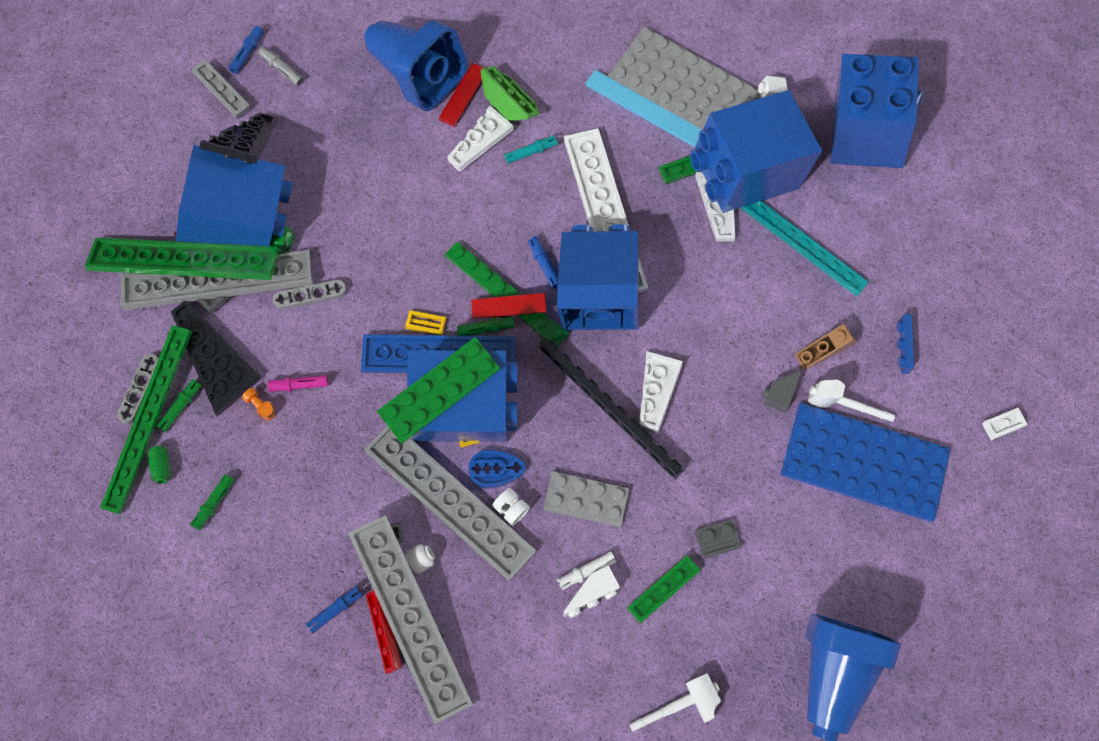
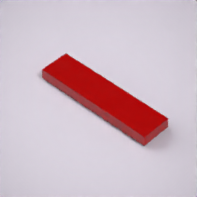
(462, 96)
(509, 306)
(384, 635)

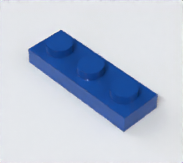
(905, 344)

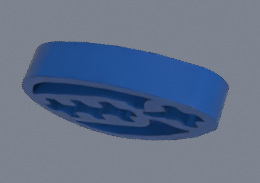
(493, 458)

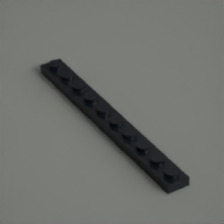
(615, 412)

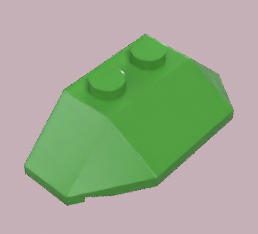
(507, 95)

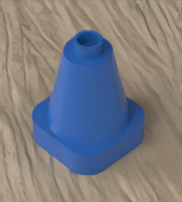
(422, 60)
(843, 672)

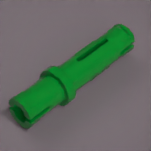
(486, 326)
(178, 406)
(212, 502)

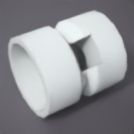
(511, 506)

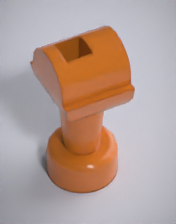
(264, 409)

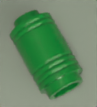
(159, 464)

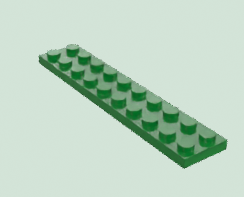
(182, 258)

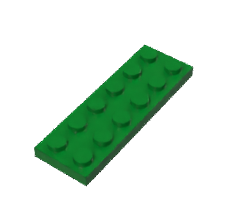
(438, 390)

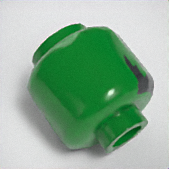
(285, 242)

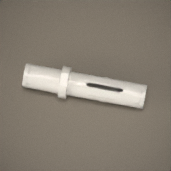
(583, 572)

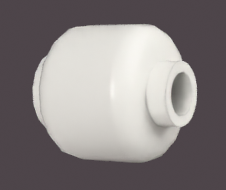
(420, 558)

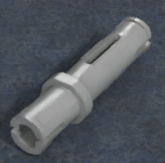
(276, 62)

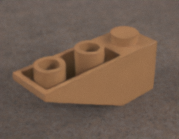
(826, 347)

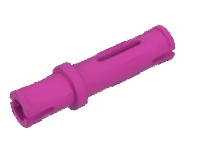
(297, 383)

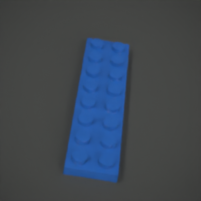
(390, 352)

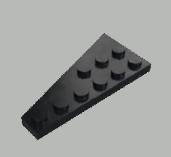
(243, 141)
(218, 365)

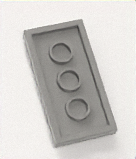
(586, 499)

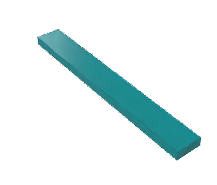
(807, 247)

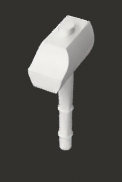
(831, 392)
(702, 694)

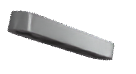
(309, 292)
(136, 388)

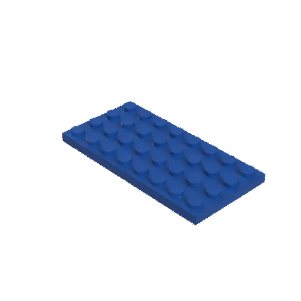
(865, 462)

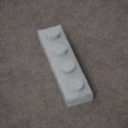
(221, 89)

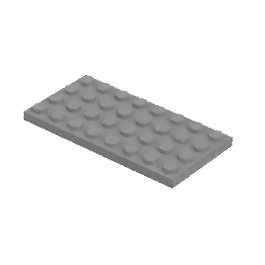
(678, 79)

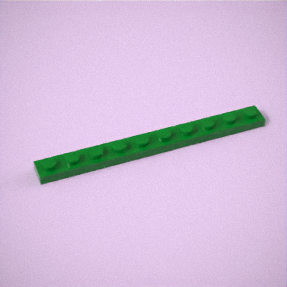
(145, 420)

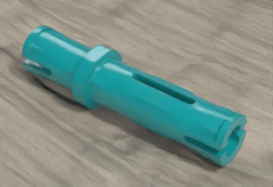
(536, 147)

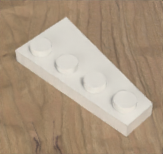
(482, 137)
(721, 223)
(659, 383)

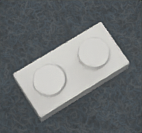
(1004, 424)

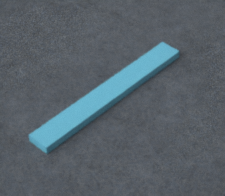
(644, 108)

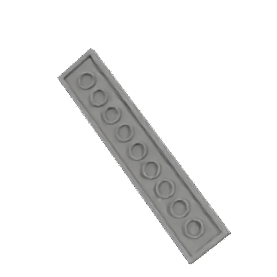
(152, 290)
(452, 503)
(410, 619)

